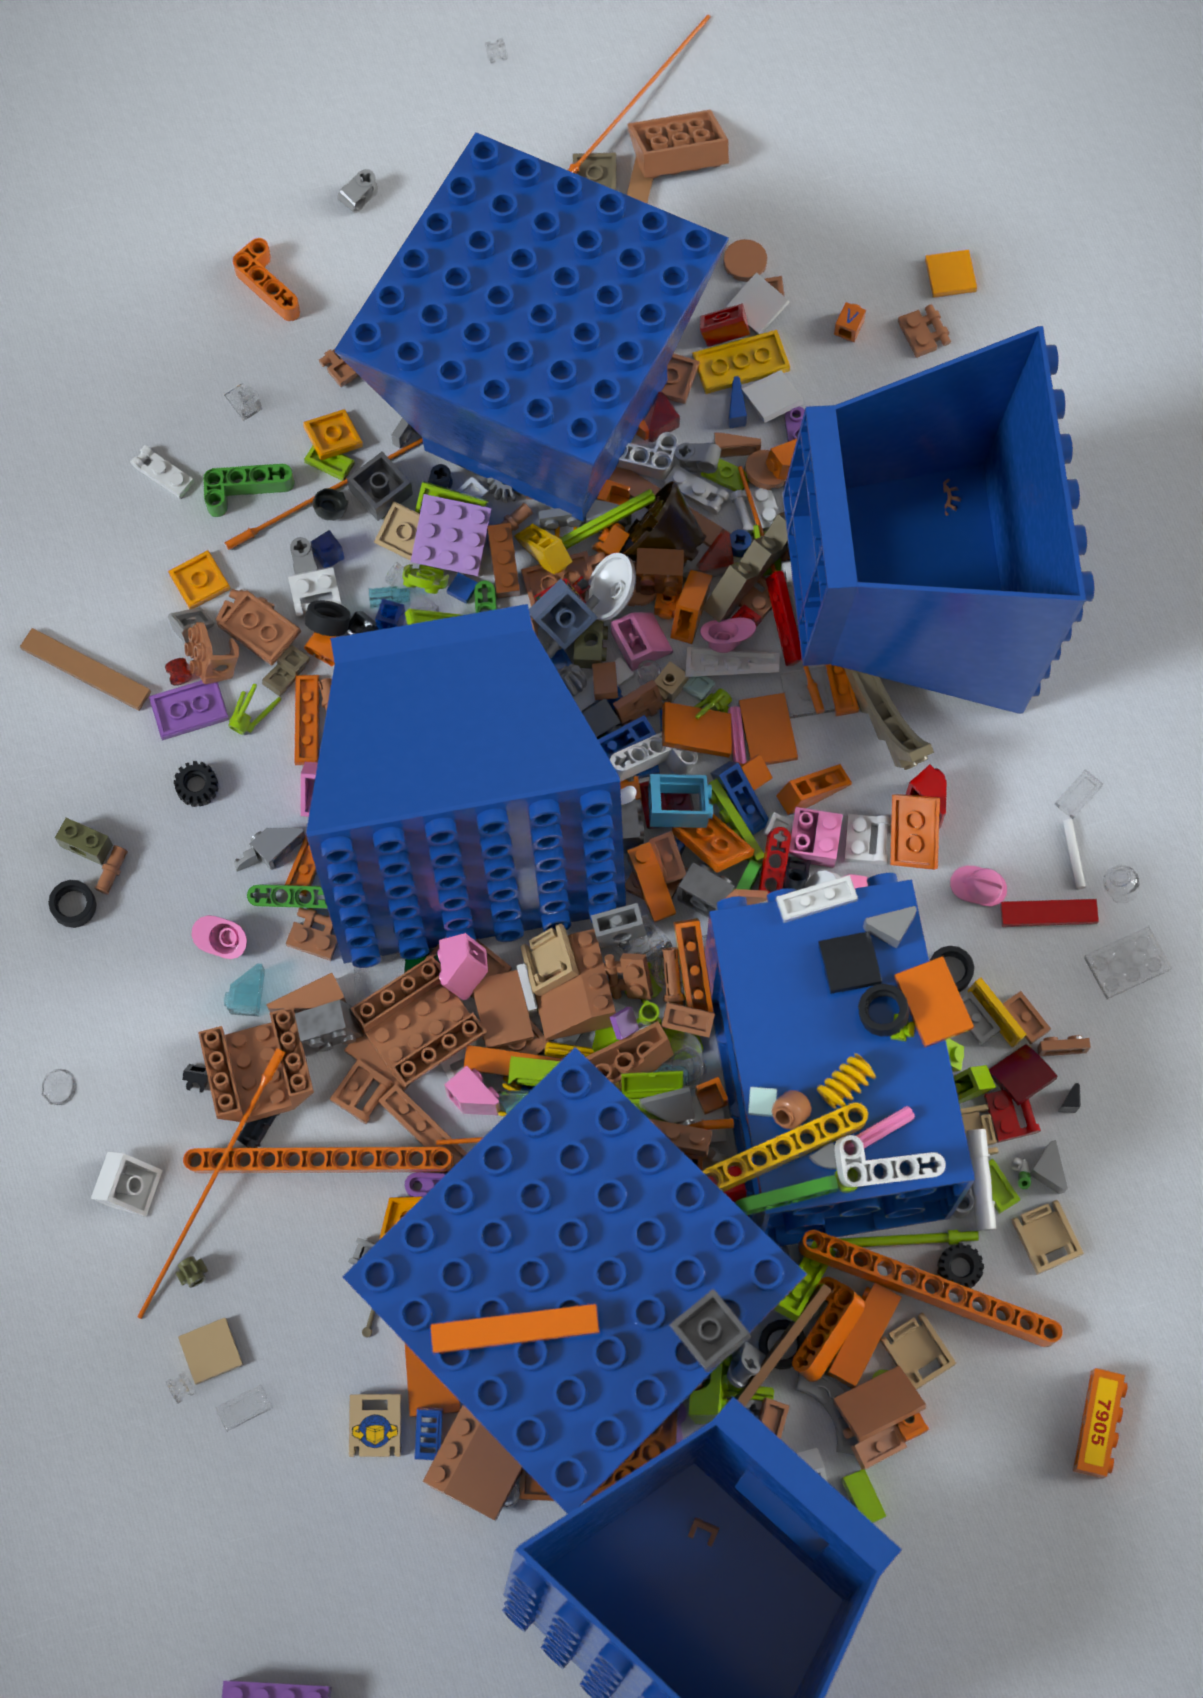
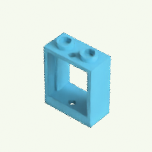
(679, 784)

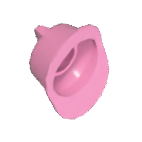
(727, 634)
(978, 885)
(219, 937)

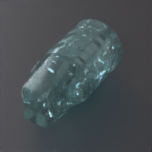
(389, 593)

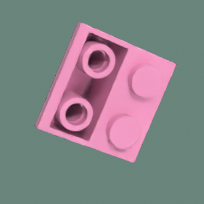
(640, 638)
(815, 836)
(462, 964)
(471, 1094)

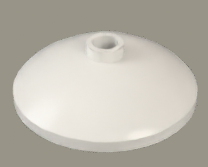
(612, 584)

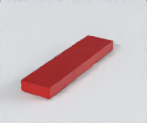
(784, 618)
(1049, 912)

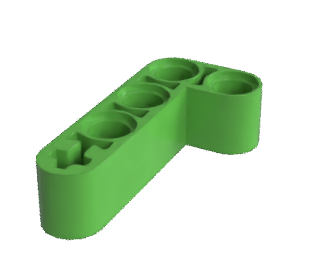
(247, 486)

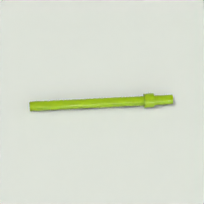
(950, 1236)

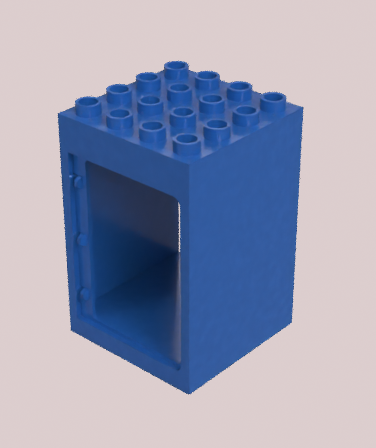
(790, 1033)

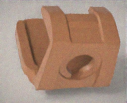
(204, 661)

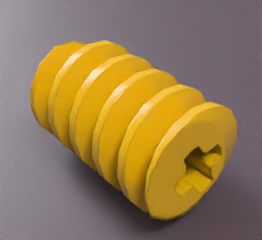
(846, 1081)

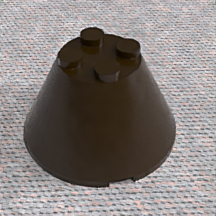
(666, 526)

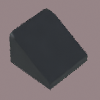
(359, 619)
(1072, 1101)

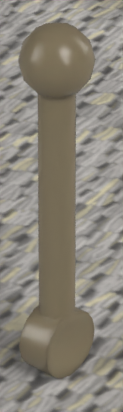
(367, 1332)

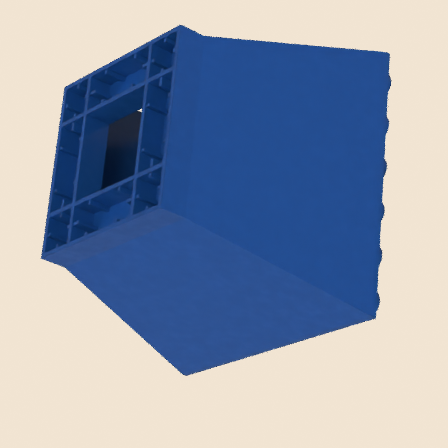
(531, 321)
(926, 596)
(459, 790)
(564, 1211)
(685, 1619)

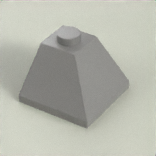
(671, 1106)

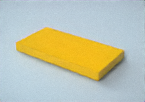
(747, 358)

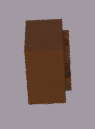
(659, 571)

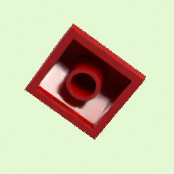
(724, 325)

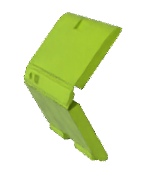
(643, 1085)

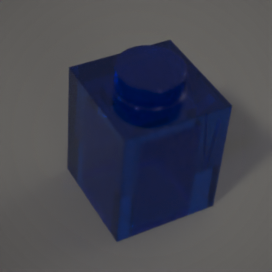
(327, 549)
(390, 614)

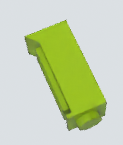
(528, 1070)

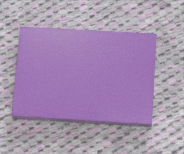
(188, 709)

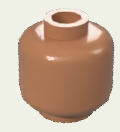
(791, 1109)

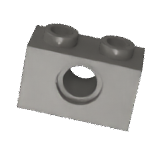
(618, 925)

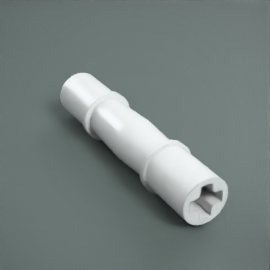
(982, 1185)

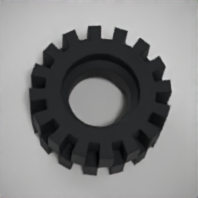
(200, 796)
(967, 1253)

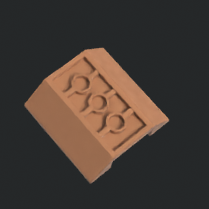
(416, 1022)
(239, 1059)

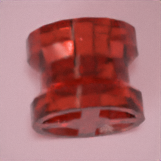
(178, 671)

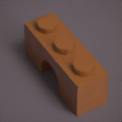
(503, 560)

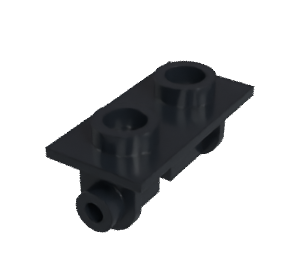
(254, 1132)

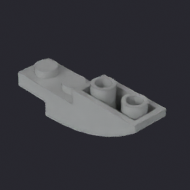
(553, 518)

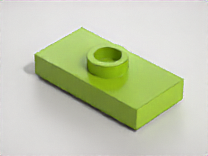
(726, 476)

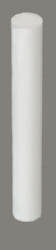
(1074, 854)

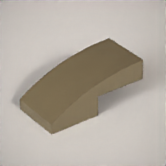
(284, 673)

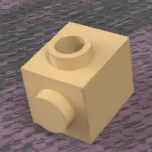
(671, 682)

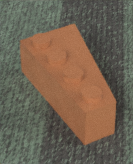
(634, 1054)

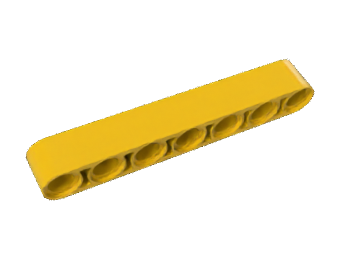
(792, 1140)

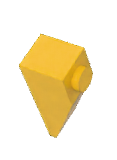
(544, 548)

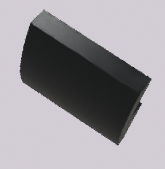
(849, 962)

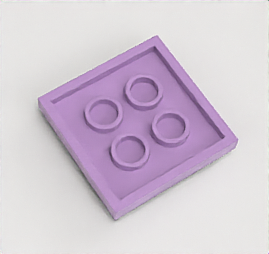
(451, 535)

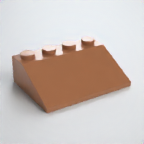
(679, 143)
(583, 1001)
(473, 1467)

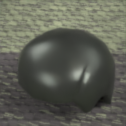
(330, 504)

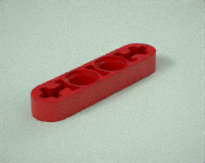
(767, 870)

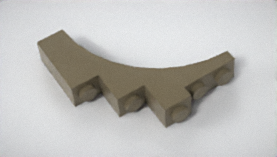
(744, 574)
(903, 743)

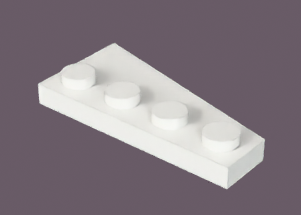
(709, 662)

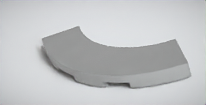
(824, 1391)

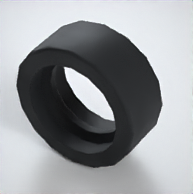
(327, 618)
(65, 887)
(964, 957)
(873, 993)
(766, 1333)

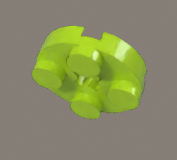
(425, 577)

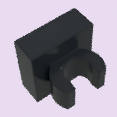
(195, 1073)

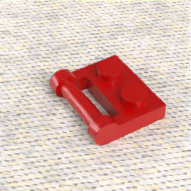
(1005, 1118)

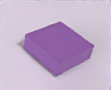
(624, 1023)

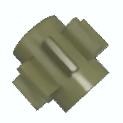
(191, 1271)

